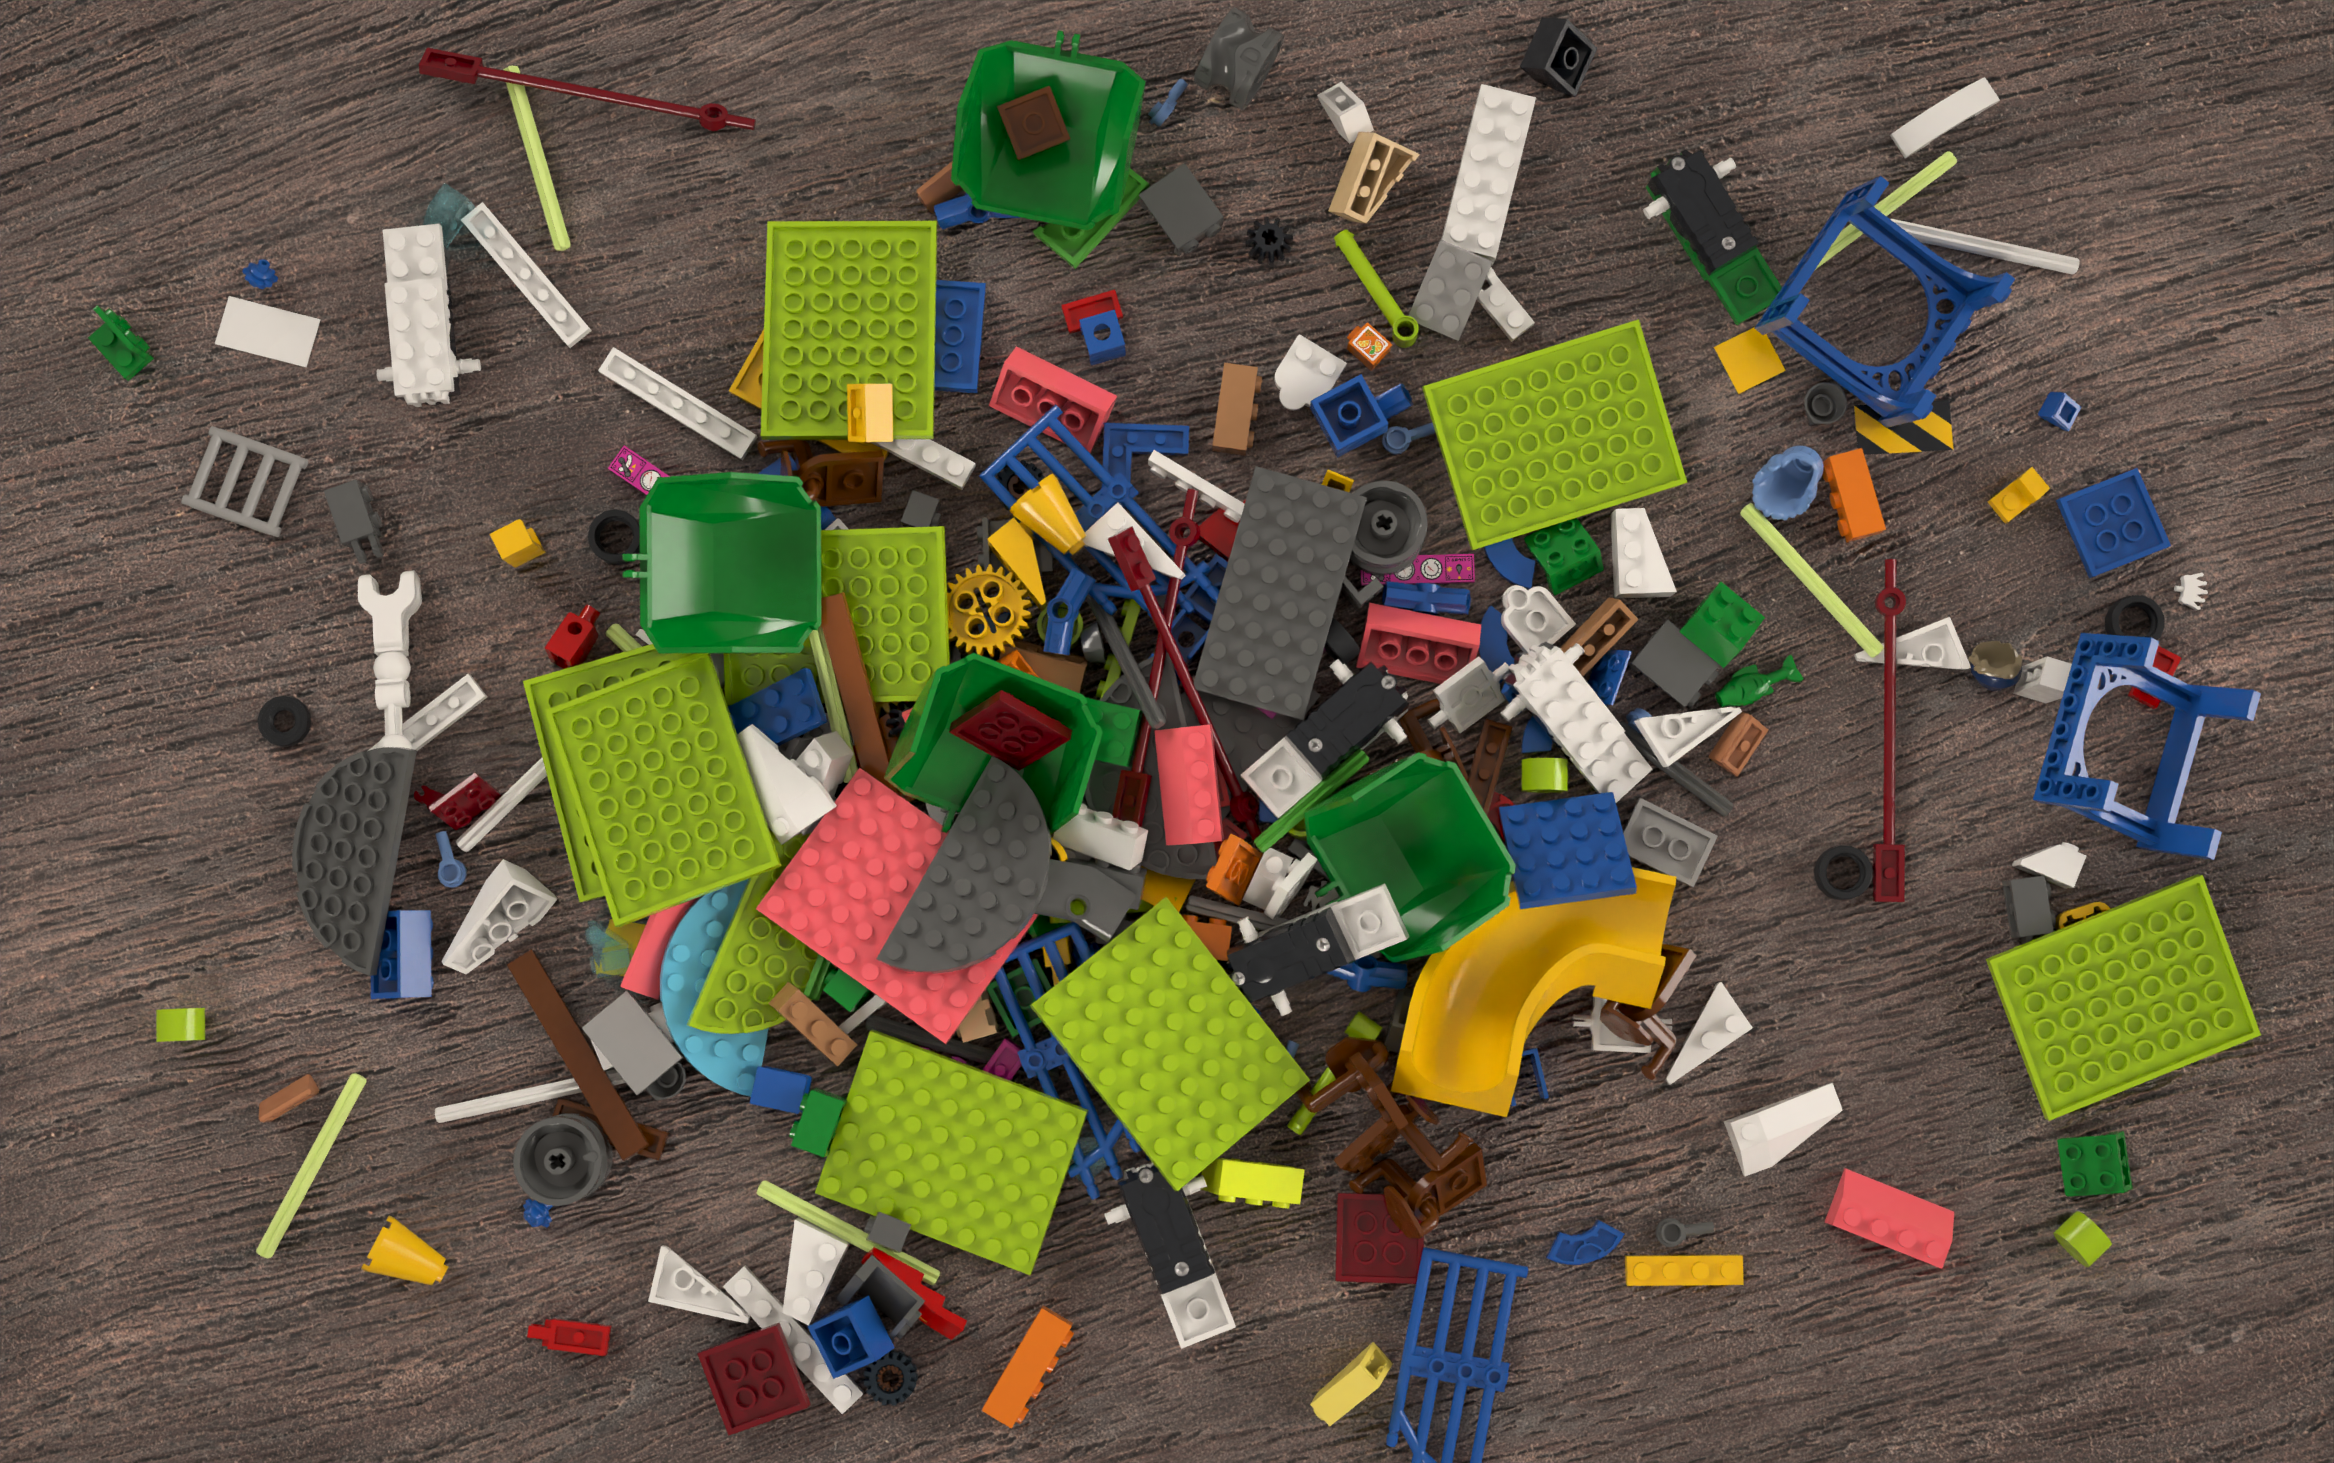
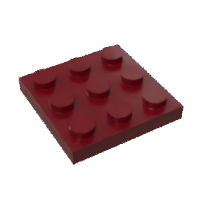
(1010, 730)
(1371, 1243)
(754, 1379)

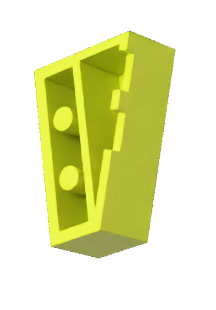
(1254, 1182)

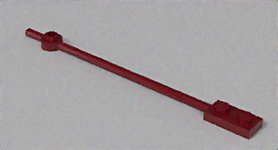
(469, 68)
(1138, 576)
(1133, 784)
(1889, 857)

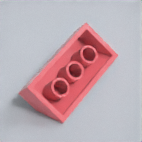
(1033, 386)
(1417, 643)
(1189, 785)
(645, 965)
(1892, 1218)

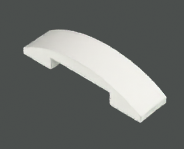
(1944, 116)

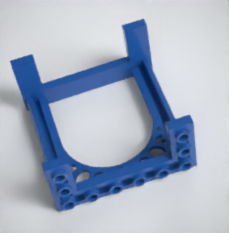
(1962, 288)
(2131, 664)

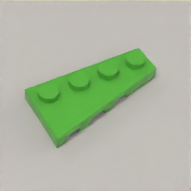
(1076, 244)

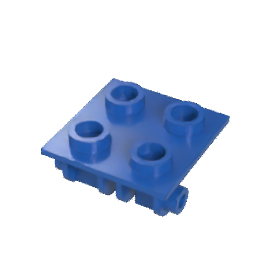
(1608, 674)

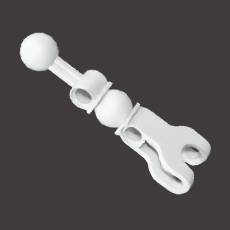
(391, 646)

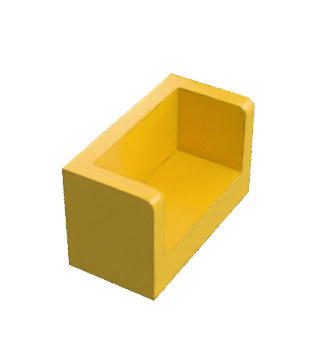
(870, 412)
(517, 543)

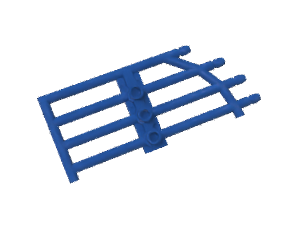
(1115, 491)
(1048, 1054)
(1449, 1366)

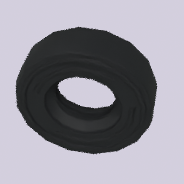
(272, 708)

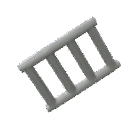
(243, 446)

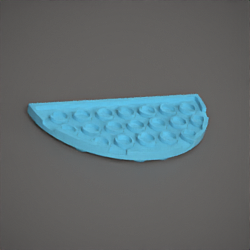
(690, 952)

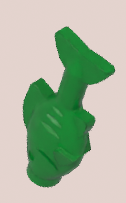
(1749, 685)

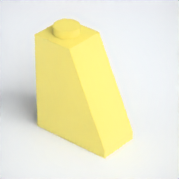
(1351, 1384)

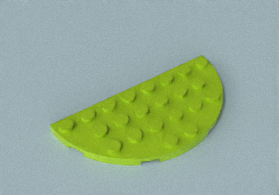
(753, 961)

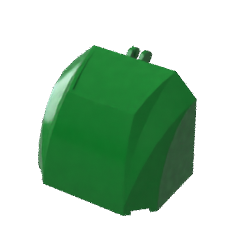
(1066, 183)
(729, 564)
(945, 769)
(1424, 840)

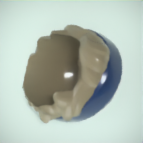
(1995, 665)

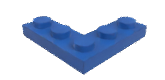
(1125, 439)

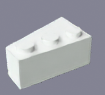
(1637, 558)
(827, 761)
(811, 1269)

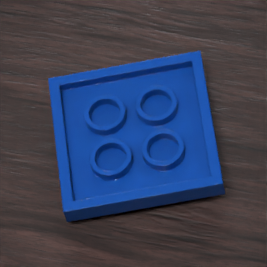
(2113, 523)

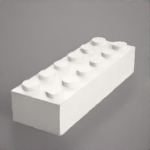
(1488, 170)

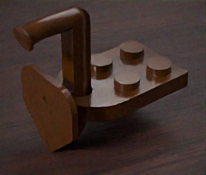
(831, 477)
(1419, 740)
(1640, 1023)
(1355, 1067)
(1381, 1137)
(1431, 1195)

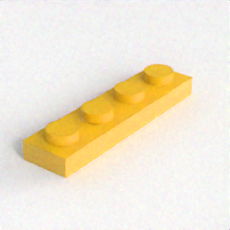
(1683, 1270)

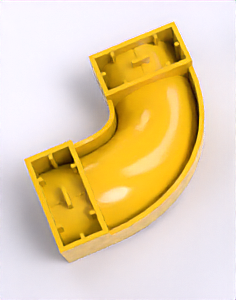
(1500, 979)

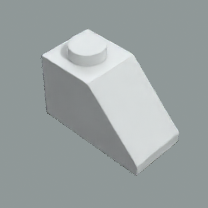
(1345, 111)
(2058, 863)
(1269, 869)

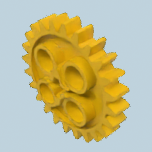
(1008, 600)

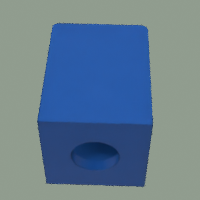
(1107, 349)
(1182, 624)
(1539, 1077)
(779, 1089)

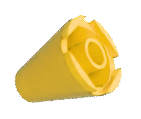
(1050, 516)
(405, 1256)

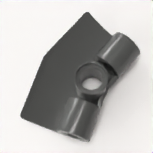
(1102, 898)

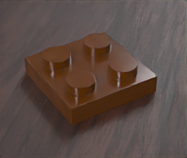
(1033, 123)

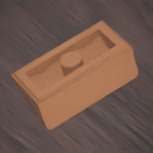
(938, 189)
(1738, 743)
(287, 1098)

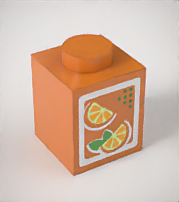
(1368, 345)

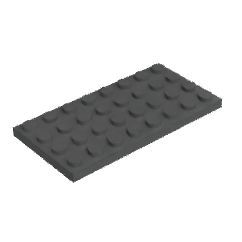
(1279, 593)

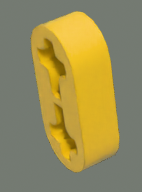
(2079, 912)

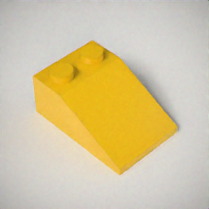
(1016, 552)

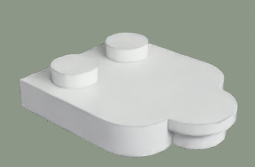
(1306, 373)
(1533, 617)
(1288, 887)

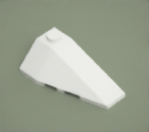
(784, 791)
(502, 909)
(1775, 1130)

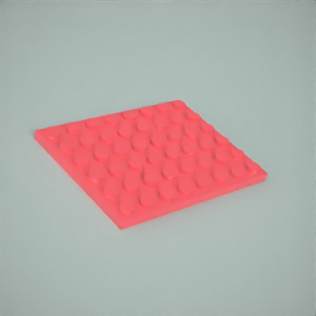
(852, 889)

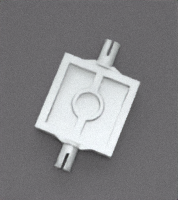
(1469, 695)
(1602, 1037)

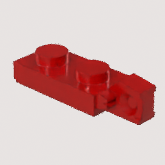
(572, 1336)

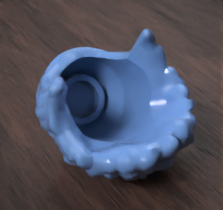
(1788, 483)

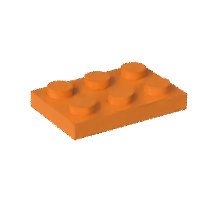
(1233, 869)

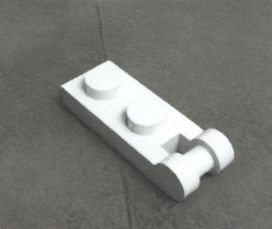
(1504, 308)

